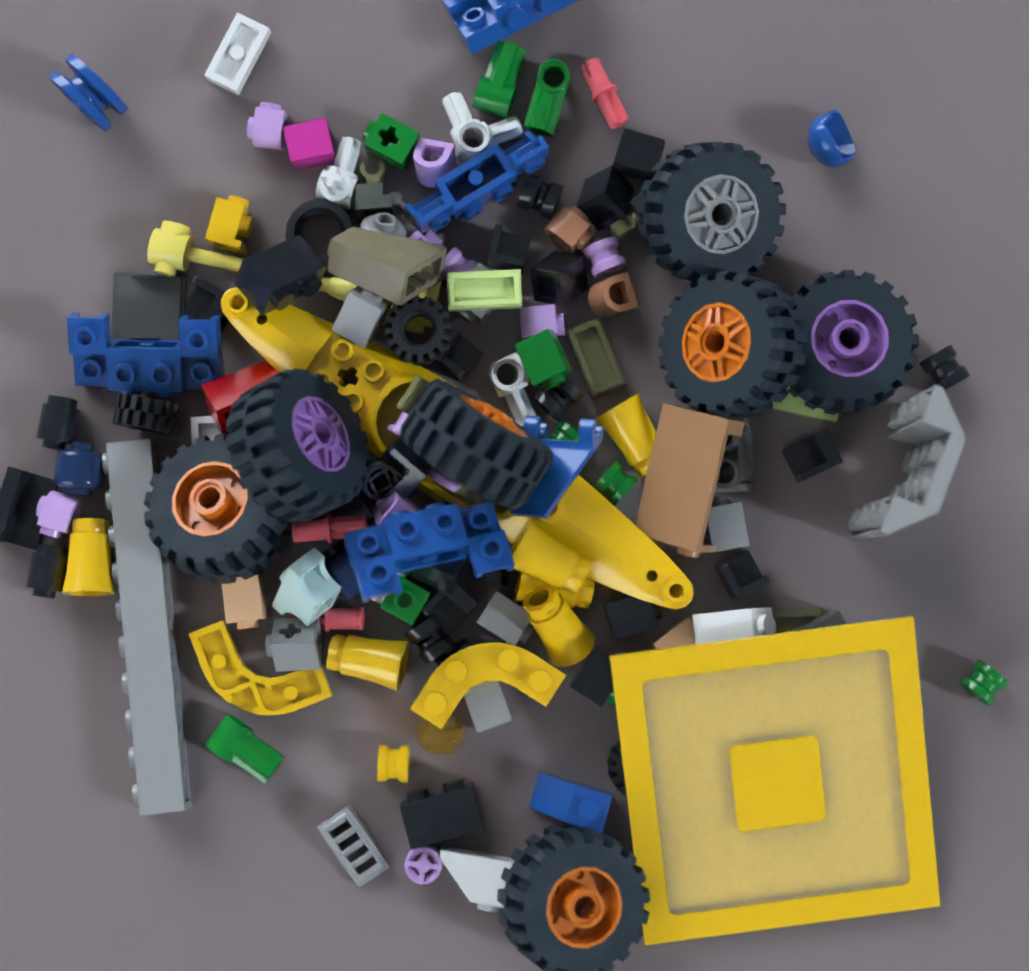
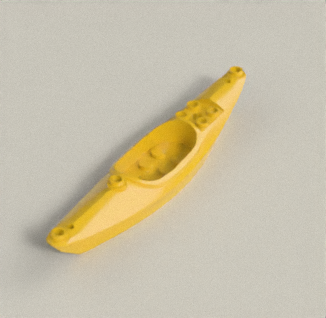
(582, 518)

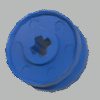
(88, 92)

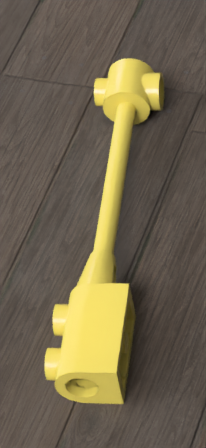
(174, 249)

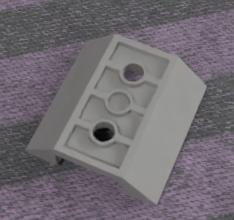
(937, 439)

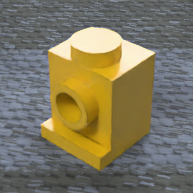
(230, 224)

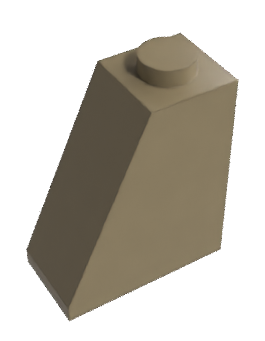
(386, 263)

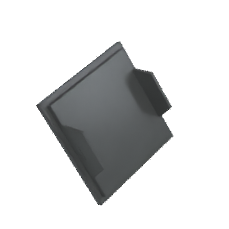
(147, 306)

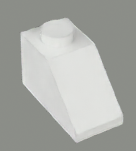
(733, 624)
(477, 874)

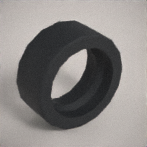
(314, 208)

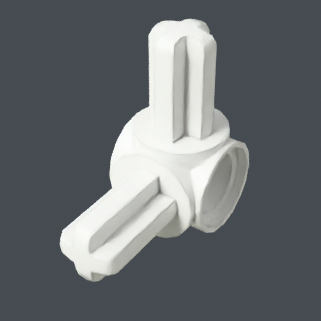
(466, 127)
(339, 180)
(514, 392)

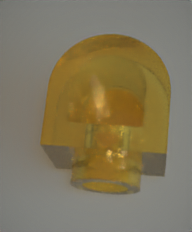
(440, 740)

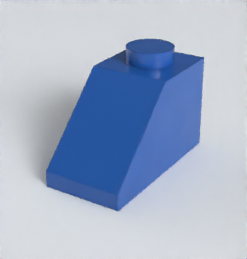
(571, 801)

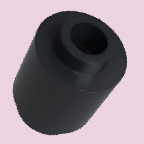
(58, 422)
(47, 570)

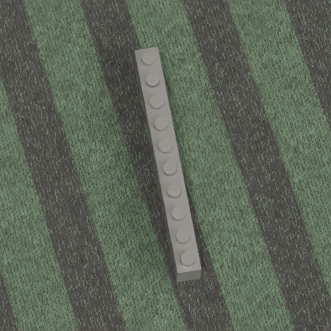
(148, 634)

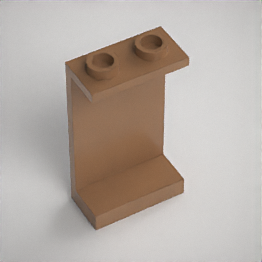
(684, 478)

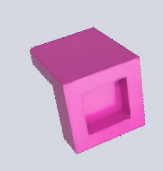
(309, 144)

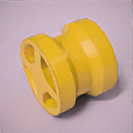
(393, 763)

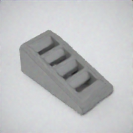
(326, 829)

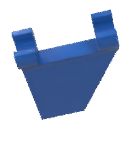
(566, 464)

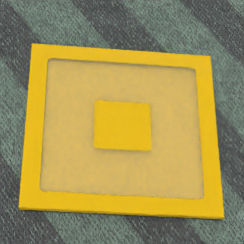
(777, 779)

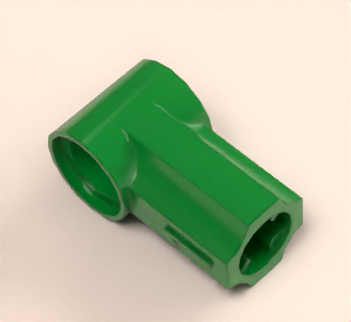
(497, 89)
(547, 100)
(236, 743)

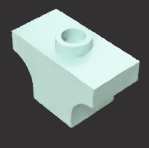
(306, 588)

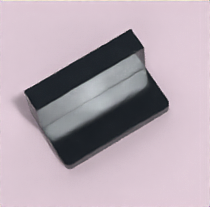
(18, 506)

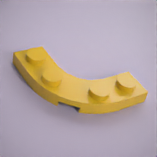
(485, 663)
(247, 689)

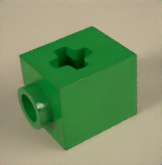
(395, 155)
(544, 359)
(409, 603)

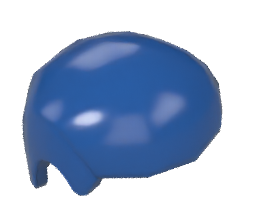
(831, 140)

